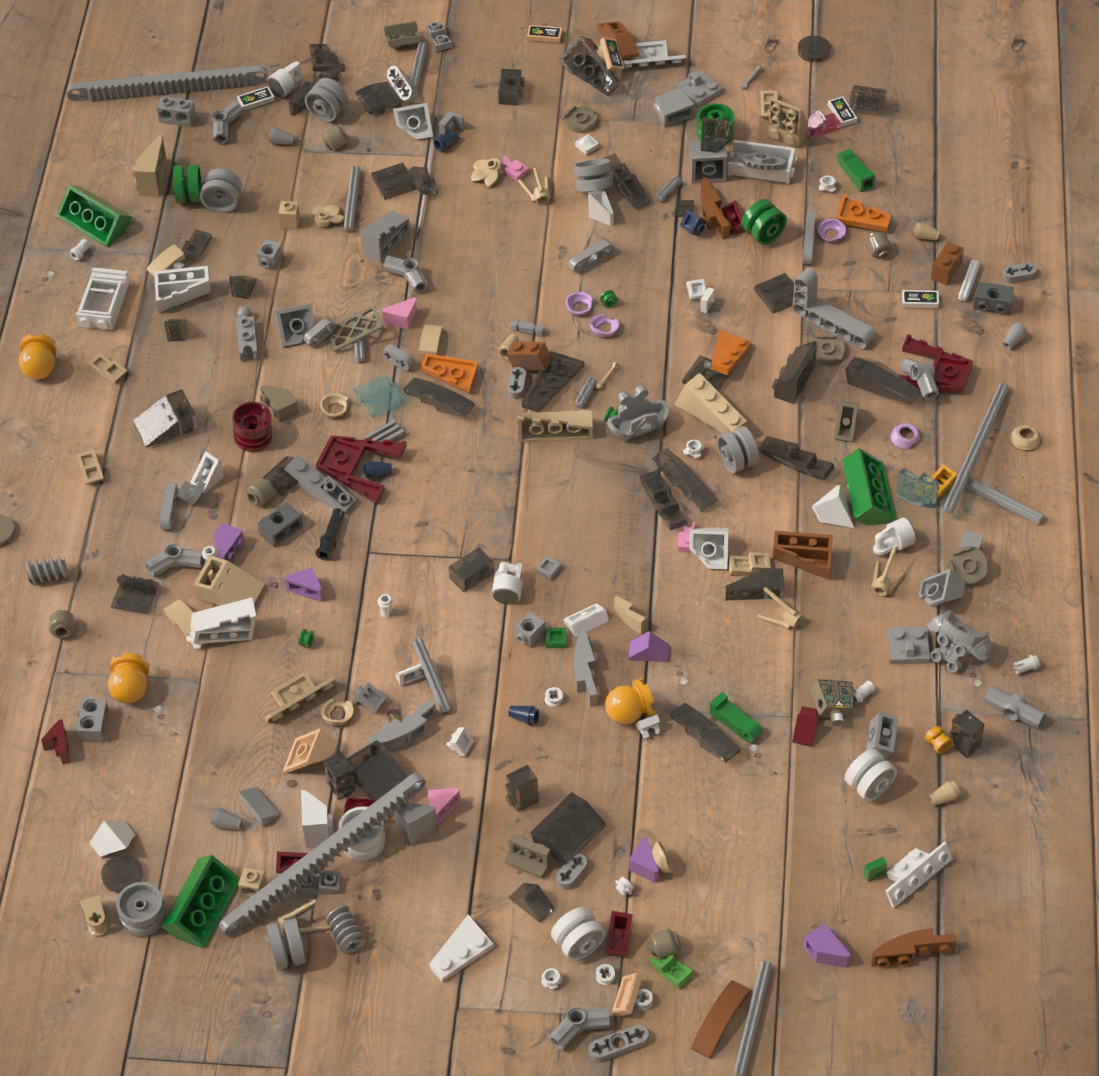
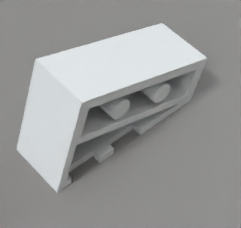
(180, 286)
(224, 623)

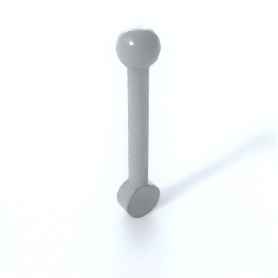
(744, 86)

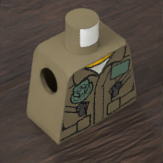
(833, 699)

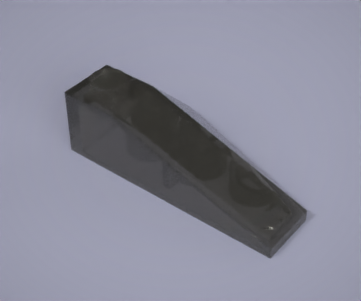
(586, 64)
(880, 379)

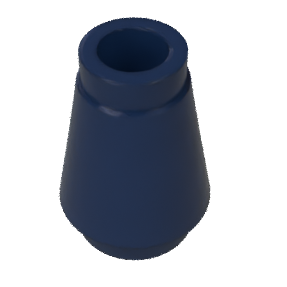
(446, 140)
(377, 469)
(525, 714)

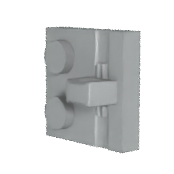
(700, 88)
(908, 645)

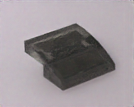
(378, 97)

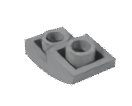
(438, 36)
(323, 883)

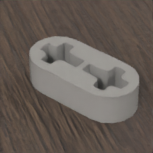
(1019, 272)
(319, 332)
(398, 357)
(513, 382)
(575, 874)

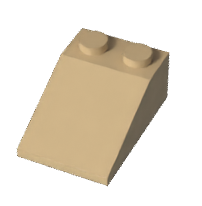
(150, 169)

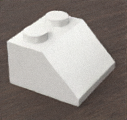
(315, 820)

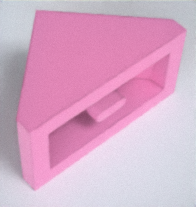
(400, 314)
(444, 801)

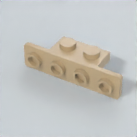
(295, 691)

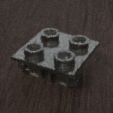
(134, 594)

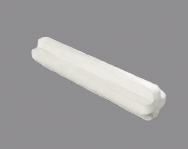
(969, 280)

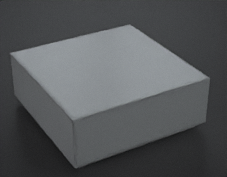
(548, 568)

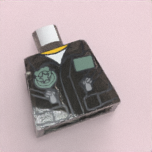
(714, 134)

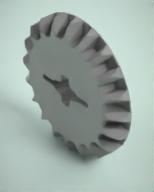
(762, 161)

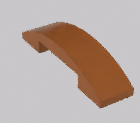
(719, 1018)

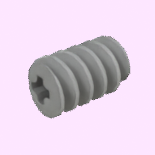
(46, 569)
(345, 930)

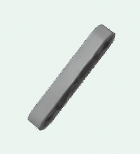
(809, 235)

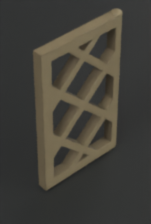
(365, 331)

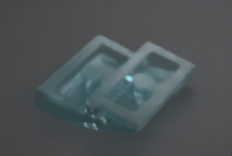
(379, 395)
(917, 490)

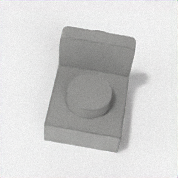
(450, 121)
(190, 493)
(369, 697)

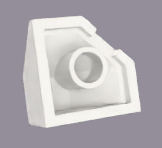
(414, 120)
(710, 546)

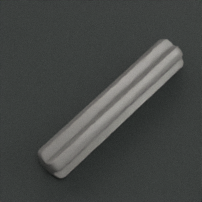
(359, 345)

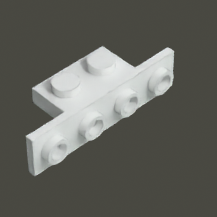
(652, 52)
(915, 871)

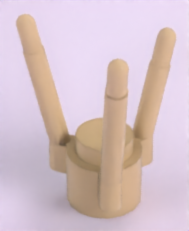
(541, 194)
(882, 585)
(790, 616)
(292, 915)

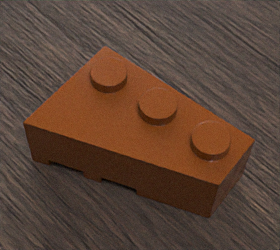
(804, 551)

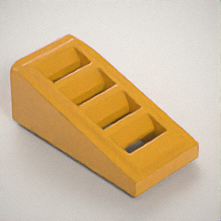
(947, 472)

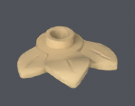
(485, 171)
(327, 215)

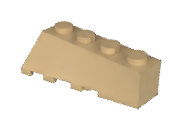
(709, 406)
(555, 426)

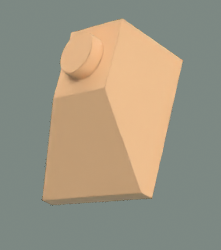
(310, 750)

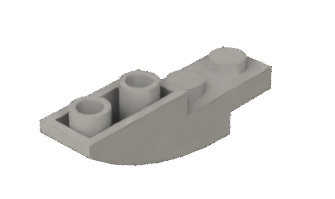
(321, 488)
(585, 667)
(397, 734)

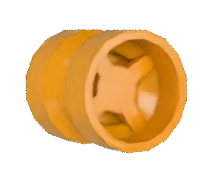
(938, 739)

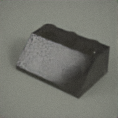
(795, 373)
(568, 828)

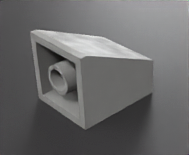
(707, 164)

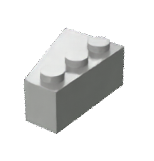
(384, 235)

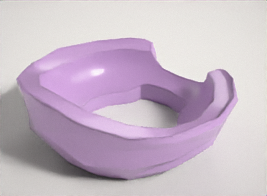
(831, 224)
(578, 297)
(598, 320)
(902, 442)

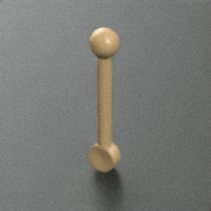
(615, 365)

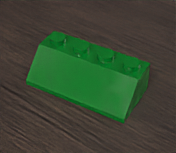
(93, 215)
(868, 488)
(201, 901)

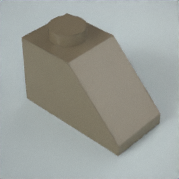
(846, 420)

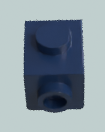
(693, 223)

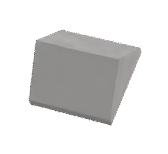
(416, 821)

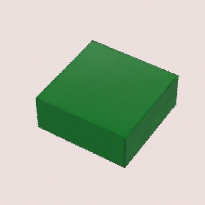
(555, 637)
(875, 869)

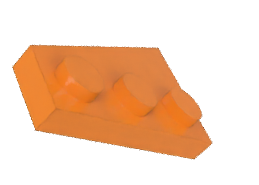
(858, 215)
(728, 352)
(451, 370)

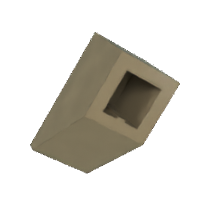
(280, 402)

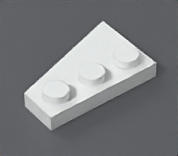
(460, 950)

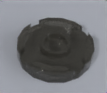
(814, 48)
(121, 872)

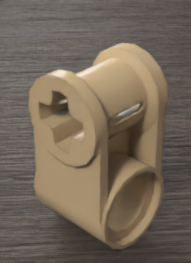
(94, 914)

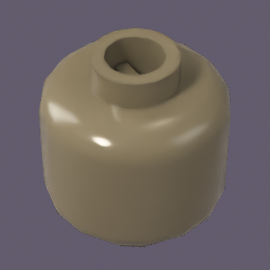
(335, 137)
(878, 244)
(260, 492)
(61, 624)
(665, 944)

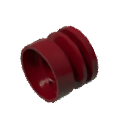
(252, 426)

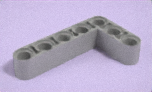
(827, 316)

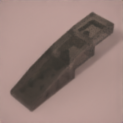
(297, 103)
(627, 183)
(439, 396)
(796, 459)
(685, 479)
(663, 500)
(706, 732)

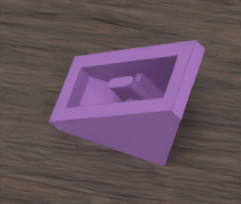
(304, 584)
(649, 648)
(643, 862)

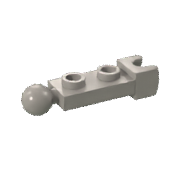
(246, 334)

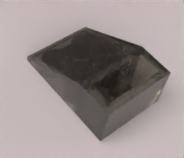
(166, 419)
(375, 770)

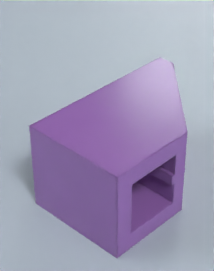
(228, 541)
(826, 948)

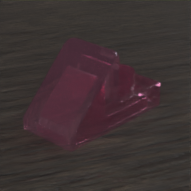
(820, 124)

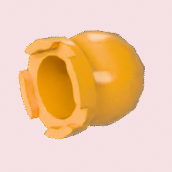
(37, 356)
(128, 678)
(628, 703)

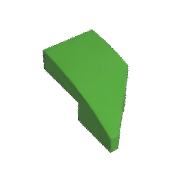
(672, 970)

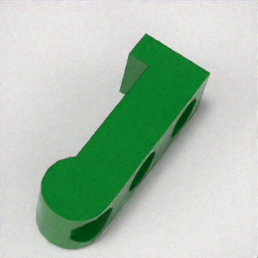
(856, 170)
(734, 718)

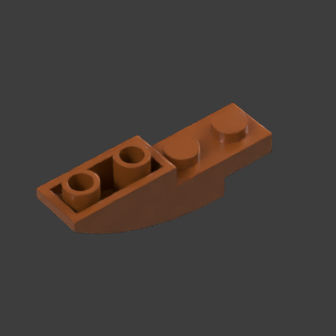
(625, 42)
(711, 211)
(905, 947)

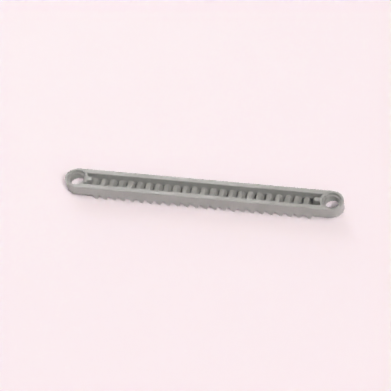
(167, 83)
(322, 855)

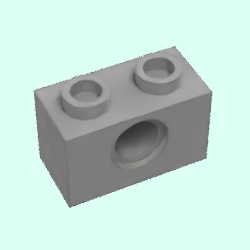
(882, 734)

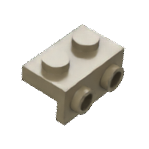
(402, 34)
(528, 856)

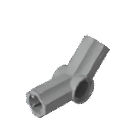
(222, 119)
(409, 269)
(923, 374)
(174, 558)
(568, 1030)

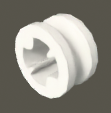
(553, 702)
(602, 968)
(647, 1003)

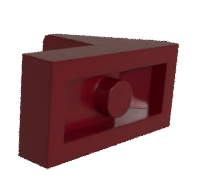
(806, 726)
(57, 739)
(619, 933)

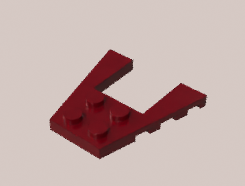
(950, 369)
(343, 455)

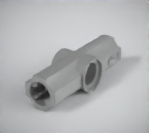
(1014, 707)

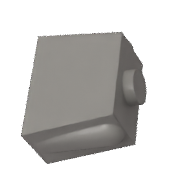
(673, 107)

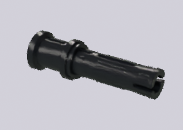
(328, 540)

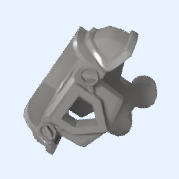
(637, 414)
(956, 642)

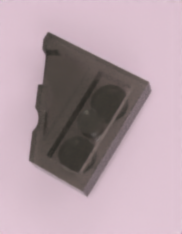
(323, 58)

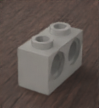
(176, 111)
(95, 720)

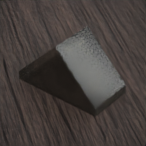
(242, 286)
(175, 329)
(532, 900)

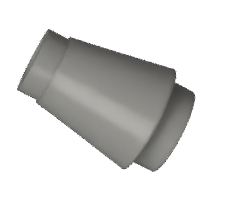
(279, 136)
(1014, 335)
(225, 819)

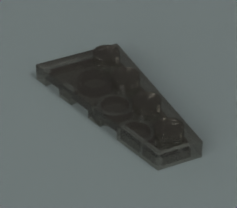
(551, 381)

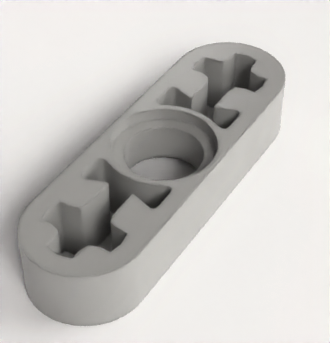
(407, 86)
(598, 252)
(168, 506)
(622, 1035)

